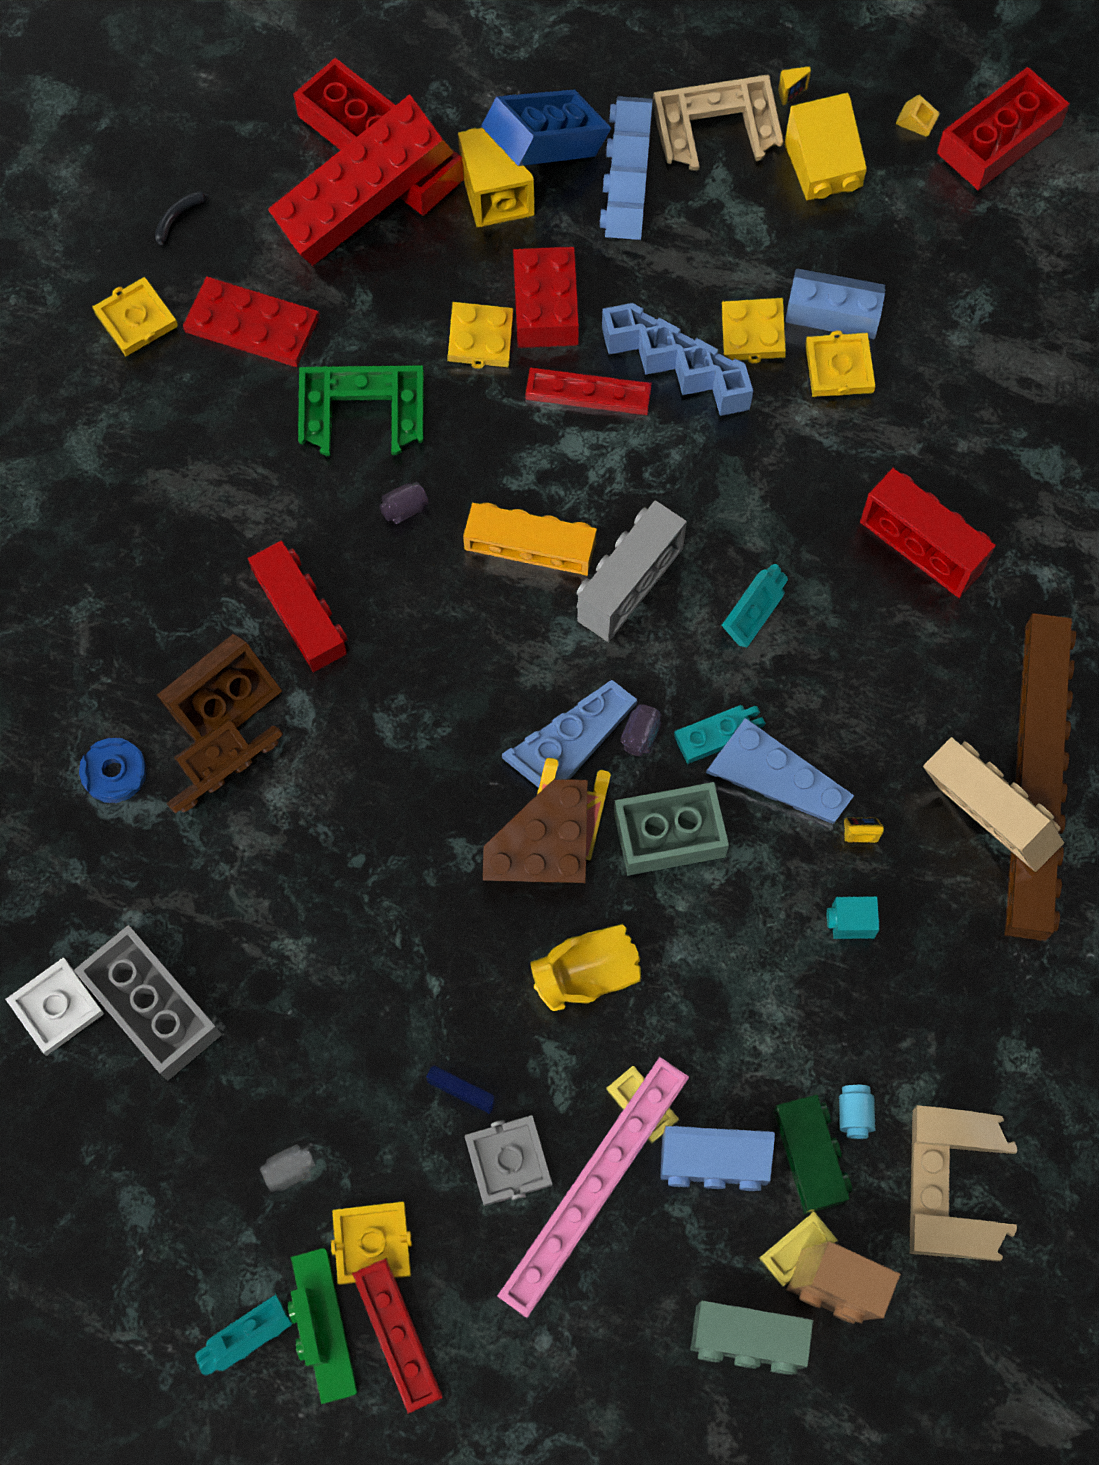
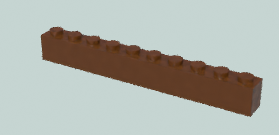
(1041, 768)

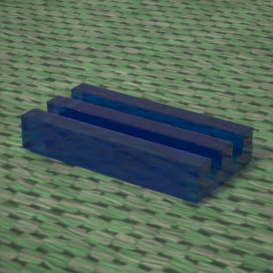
(461, 1089)

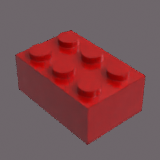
(546, 297)

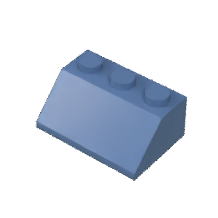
(835, 303)
(716, 1157)

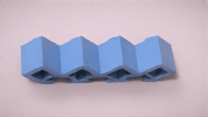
(628, 168)
(665, 348)

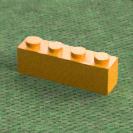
(530, 538)

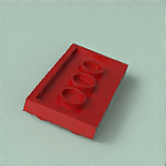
(251, 321)

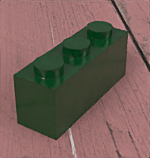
(812, 1154)

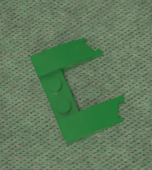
(324, 384)

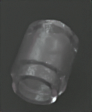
(287, 1168)

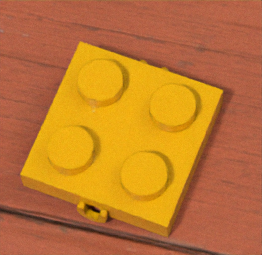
(135, 316)
(753, 329)
(480, 334)
(840, 364)
(368, 1236)

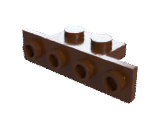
(215, 758)

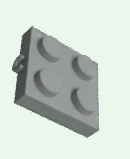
(508, 1160)

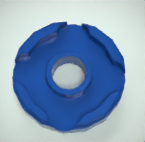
(115, 788)

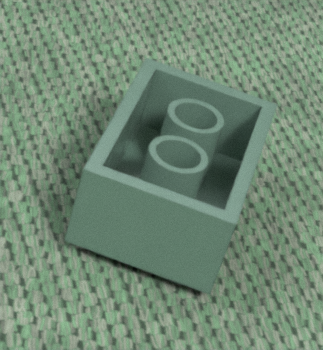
(670, 828)
(751, 1337)

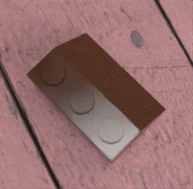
(220, 687)

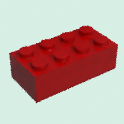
(1002, 128)
(926, 532)

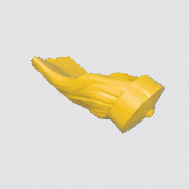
(587, 967)

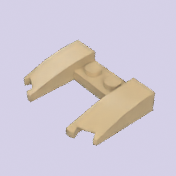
(749, 95)
(931, 1228)

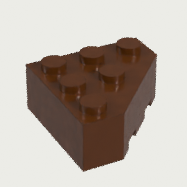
(543, 839)

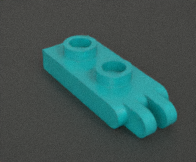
(755, 605)
(714, 732)
(243, 1336)

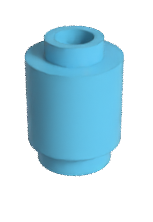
(856, 1111)

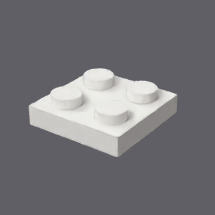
(54, 1006)

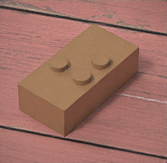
(843, 1282)

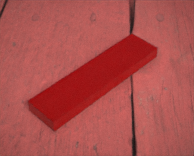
(588, 391)
(397, 1335)

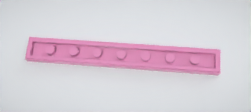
(593, 1187)

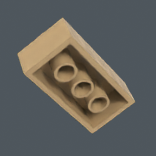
(995, 803)

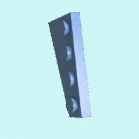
(572, 735)
(768, 767)

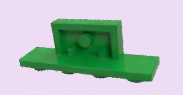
(321, 1326)

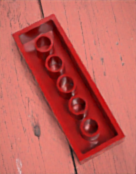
(345, 105)
(360, 180)

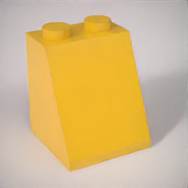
(825, 146)
(493, 181)

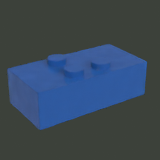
(545, 127)

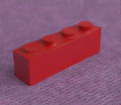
(298, 606)

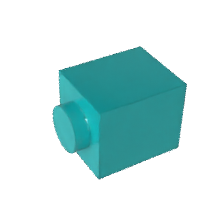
(853, 917)

